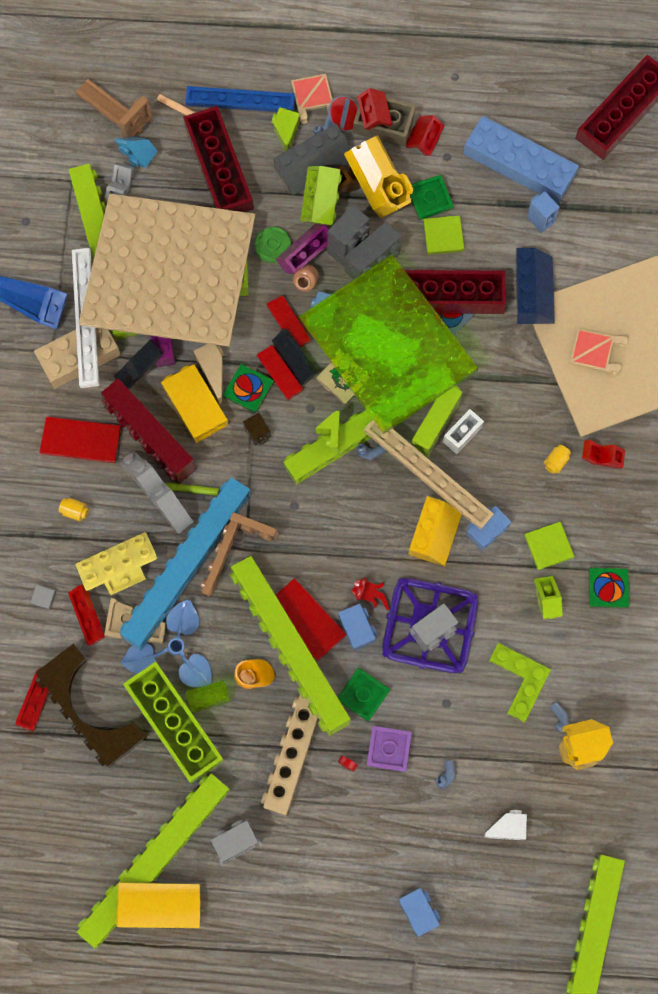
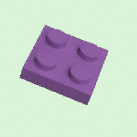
(389, 749)

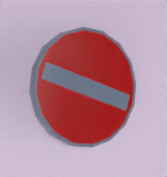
(343, 112)

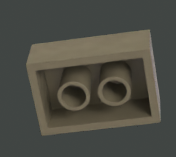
(402, 118)

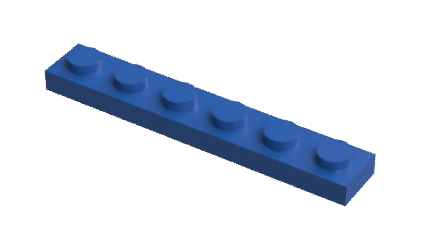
(239, 99)

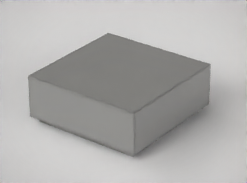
(42, 597)

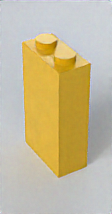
(194, 403)

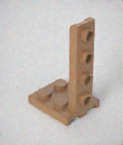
(129, 121)
(247, 525)

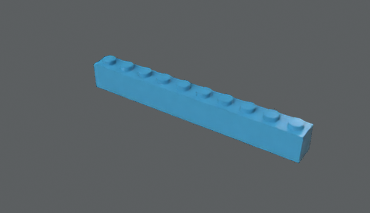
(184, 565)

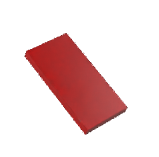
(80, 440)
(310, 620)

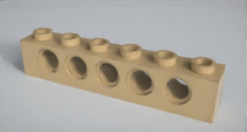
(282, 804)

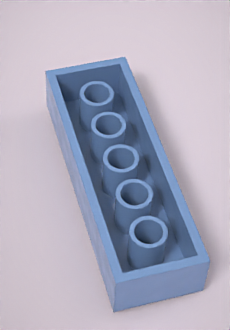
(520, 159)

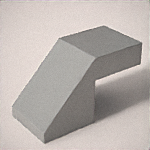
(120, 181)

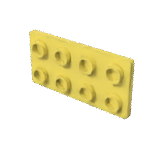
(118, 566)

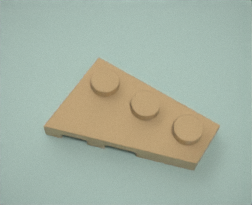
(118, 614)

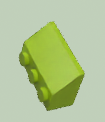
(320, 195)

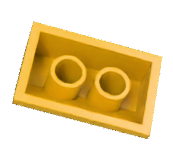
(435, 531)

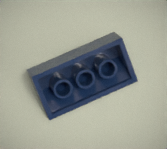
(534, 287)

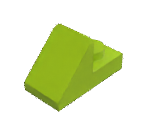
(330, 426)

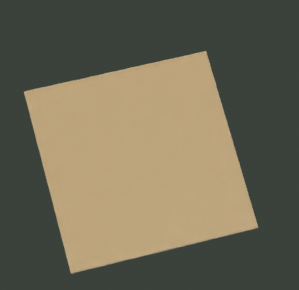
(168, 270)
(617, 306)

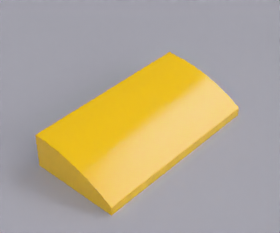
(158, 905)

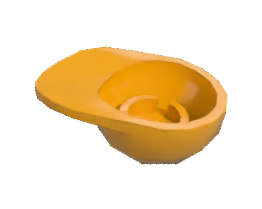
(254, 673)

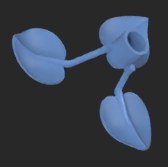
(195, 670)

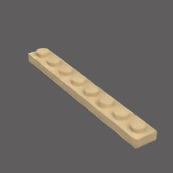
(431, 475)

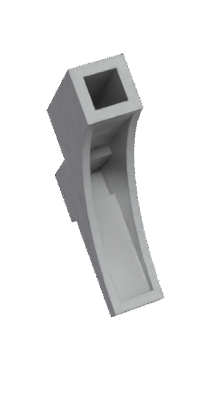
(157, 491)

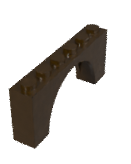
(58, 679)

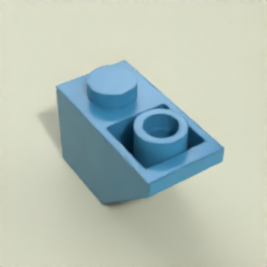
(137, 149)

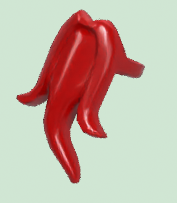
(367, 590)

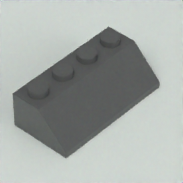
(322, 149)

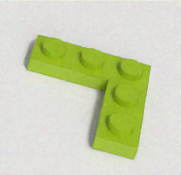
(532, 673)

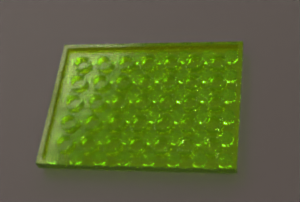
(388, 344)

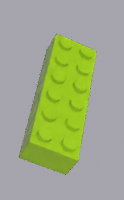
(173, 722)

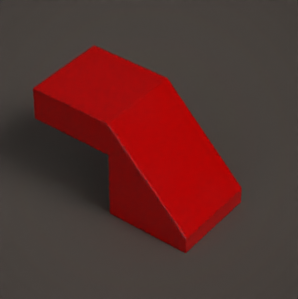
(603, 455)

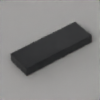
(294, 356)
(139, 364)

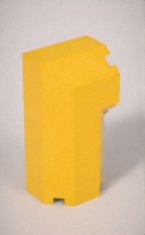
(378, 177)
(585, 743)

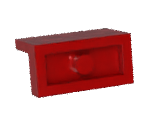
(374, 108)
(425, 134)

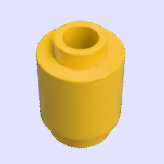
(557, 459)
(73, 509)

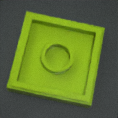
(443, 235)
(549, 546)

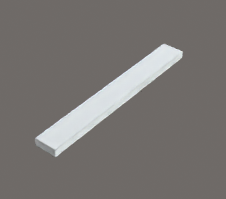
(85, 335)

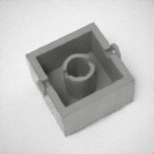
(434, 628)
(234, 841)

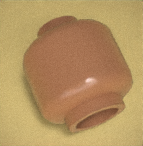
(306, 278)

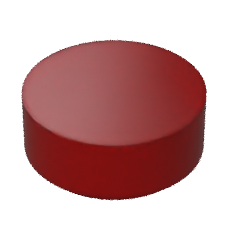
(347, 763)

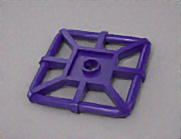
(421, 611)

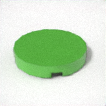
(271, 243)

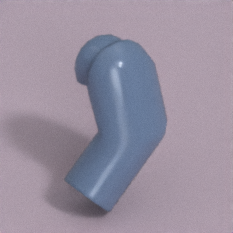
(327, 124)
(369, 453)
(562, 716)
(448, 776)

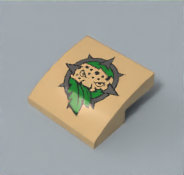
(334, 382)

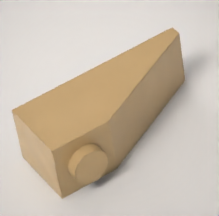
(211, 363)

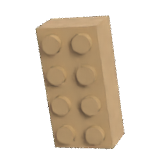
(60, 356)

